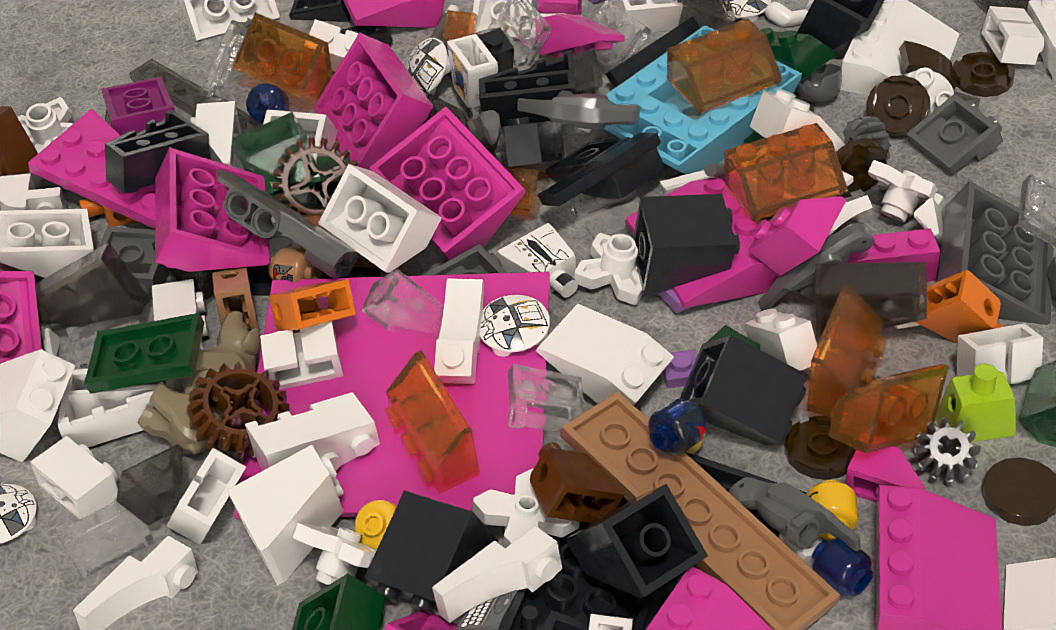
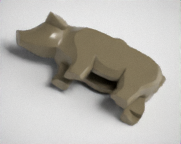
(172, 422)

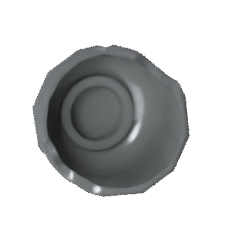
(821, 86)

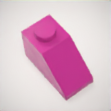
(880, 468)

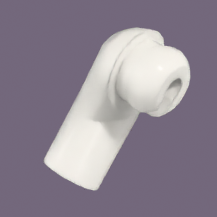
(783, 16)

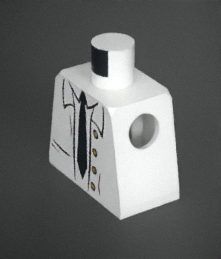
(542, 252)

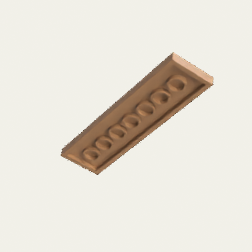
(738, 545)

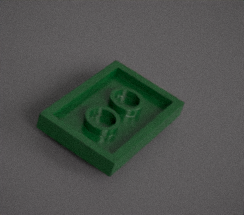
(145, 353)

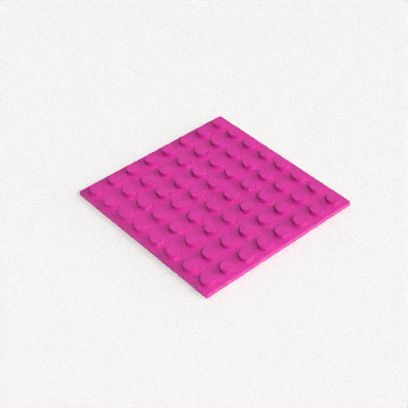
(372, 362)

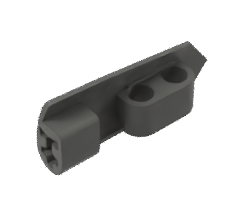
(321, 247)

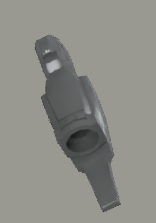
(582, 110)
(486, 129)
(835, 249)
(792, 512)

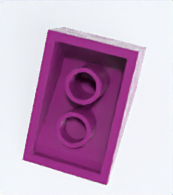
(136, 103)

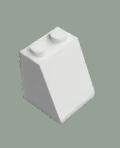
(29, 399)
(281, 497)

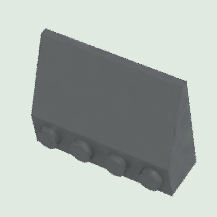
(986, 240)

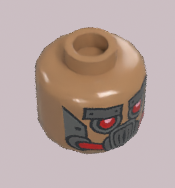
(291, 266)

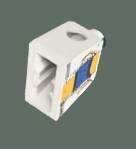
(462, 54)

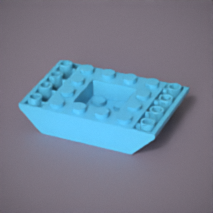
(686, 140)

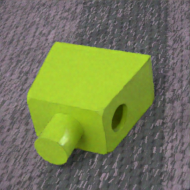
(981, 402)

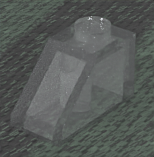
(404, 306)

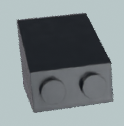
(839, 20)
(682, 240)
(745, 390)
(639, 544)
(423, 547)

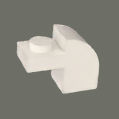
(19, 193)

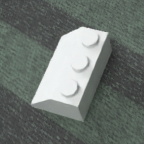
(213, 17)
(378, 219)

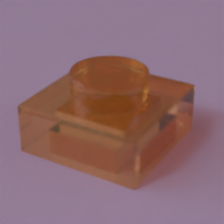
(459, 24)

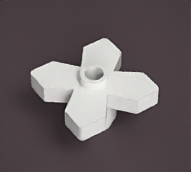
(46, 122)
(902, 191)
(614, 265)
(518, 512)
(340, 550)

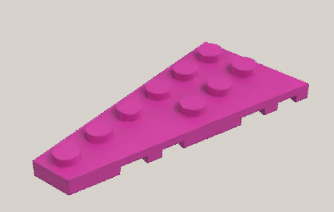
(78, 164)

